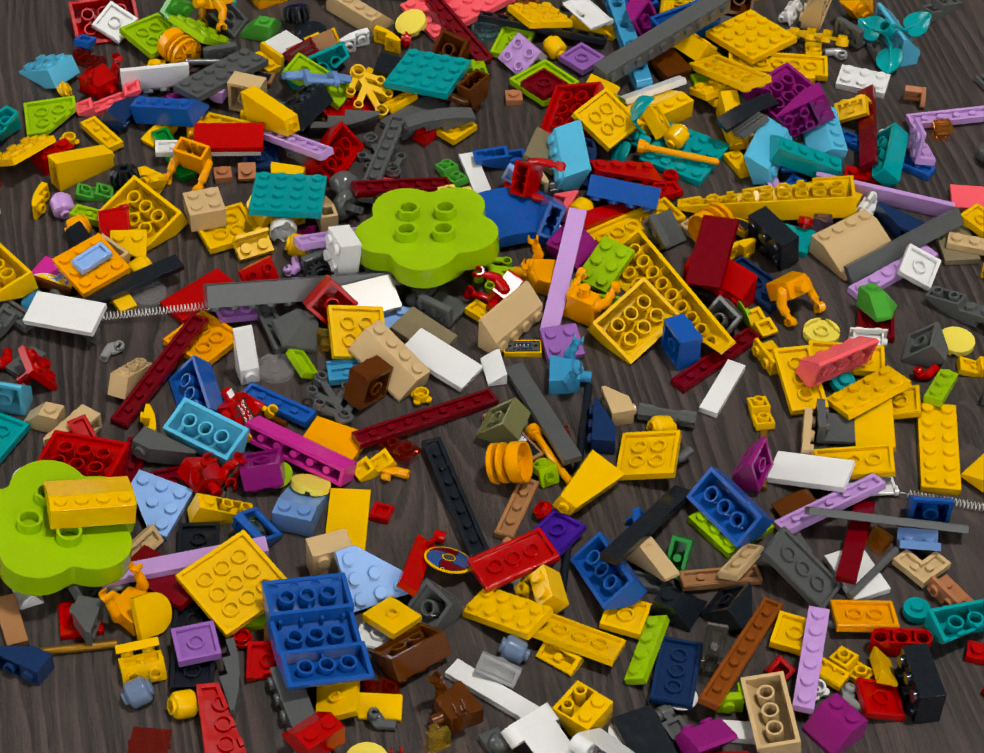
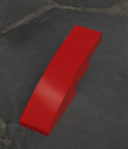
(604, 213)

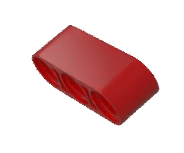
(892, 639)

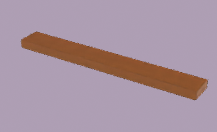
(740, 654)

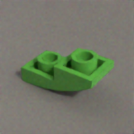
(450, 169)
(99, 193)

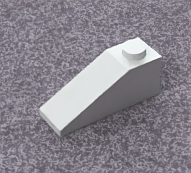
(245, 355)

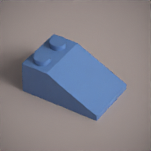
(298, 512)

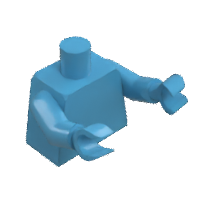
(566, 372)

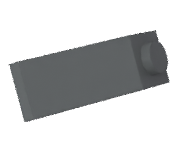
(159, 448)

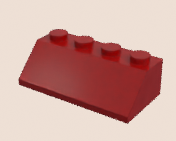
(345, 150)
(737, 285)

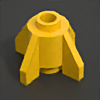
(152, 178)

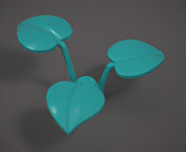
(891, 59)
(637, 109)

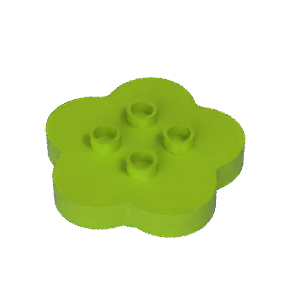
(428, 235)
(47, 559)

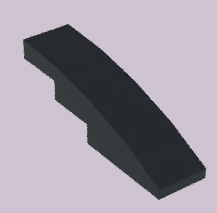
(739, 114)

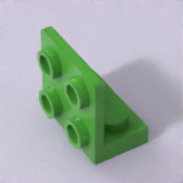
(177, 7)

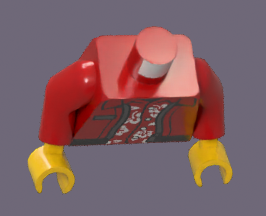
(243, 407)

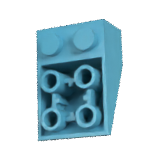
(50, 70)

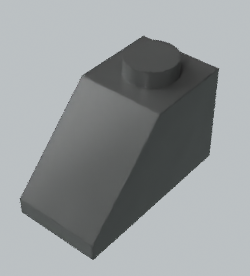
(87, 616)

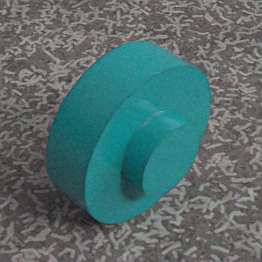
(841, 381)
(915, 610)

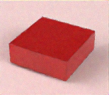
(381, 512)

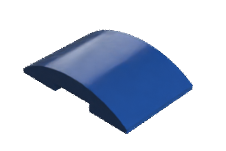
(513, 215)
(315, 631)

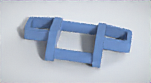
(330, 78)

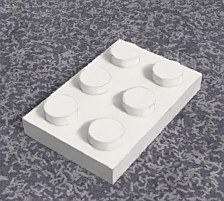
(855, 79)

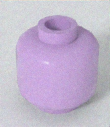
(61, 205)

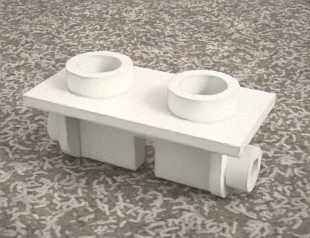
(791, 12)
(868, 203)
(879, 333)

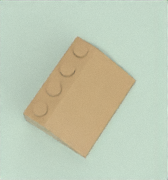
(814, 13)
(847, 241)

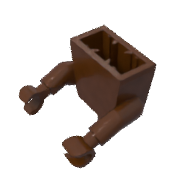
(471, 90)
(454, 706)

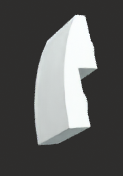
(356, 39)

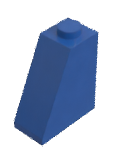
(549, 216)

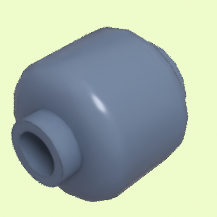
(514, 649)
(137, 692)

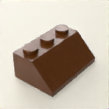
(411, 652)

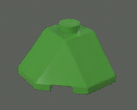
(260, 29)
(875, 302)

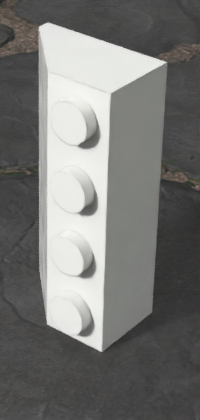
(155, 77)

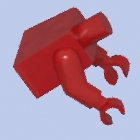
(101, 80)
(528, 176)
(503, 287)
(205, 474)

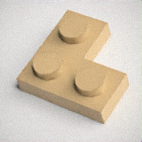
(921, 570)

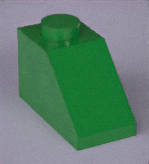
(680, 551)

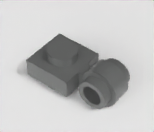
(412, 299)
(669, 721)

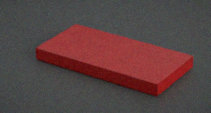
(231, 136)
(192, 294)
(513, 559)

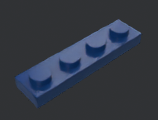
(287, 408)

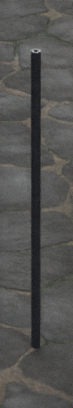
(581, 447)

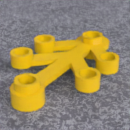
(826, 36)
(368, 89)

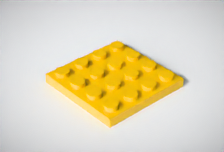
(751, 36)
(229, 582)

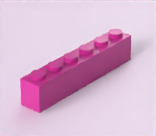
(302, 451)

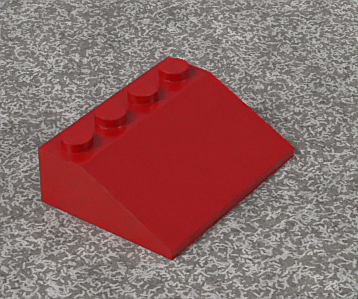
(85, 12)
(565, 101)
(87, 453)

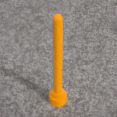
(644, 146)
(534, 433)

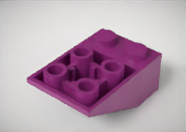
(806, 111)

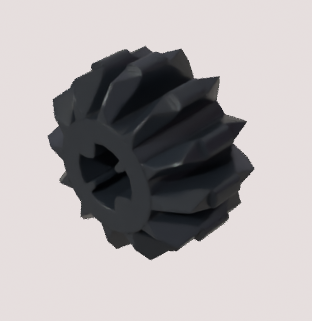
(296, 13)
(122, 173)

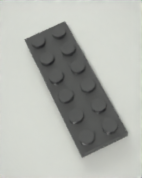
(215, 77)

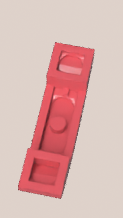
(89, 108)

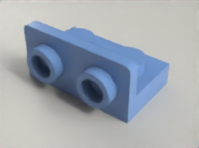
(917, 539)

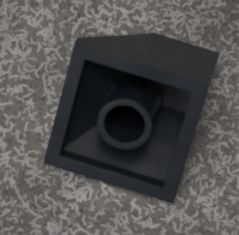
(679, 606)
(730, 607)

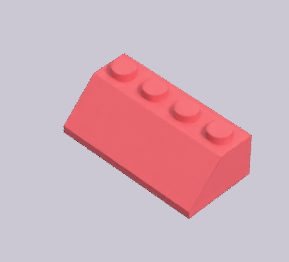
(836, 360)

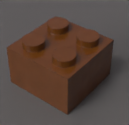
(368, 382)

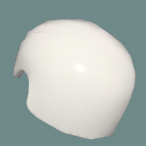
(281, 228)

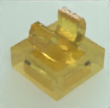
(323, 339)
(438, 737)

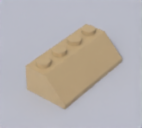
(358, 14)
(509, 318)
(408, 369)
(771, 713)

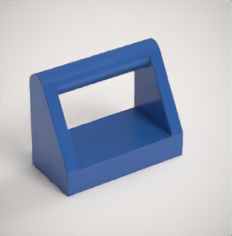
(241, 522)

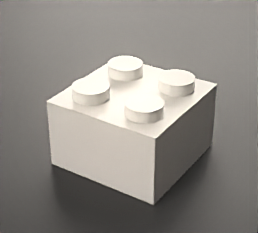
(342, 249)

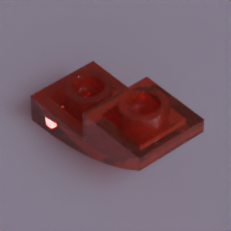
(85, 59)
(400, 449)
(383, 685)

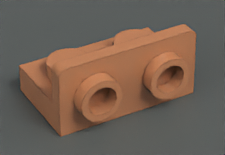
(947, 591)

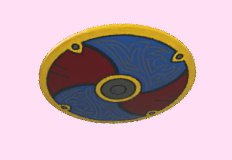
(447, 560)

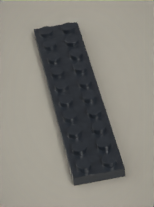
(192, 537)

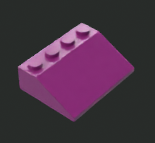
(785, 86)

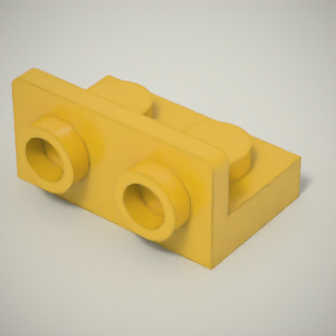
(276, 59)
(852, 108)
(252, 244)
(763, 352)
(148, 665)

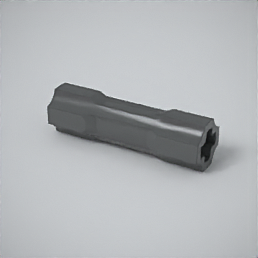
(681, 417)

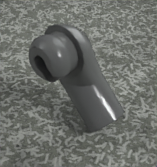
(685, 454)
(378, 720)

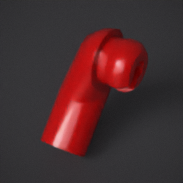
(6, 358)

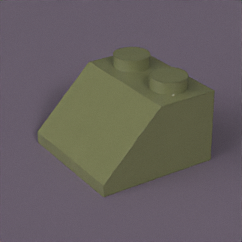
(504, 422)

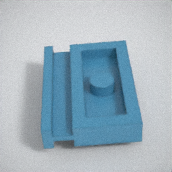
(339, 370)

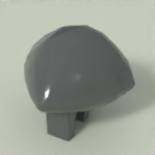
(341, 181)
(346, 205)

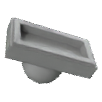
(498, 669)

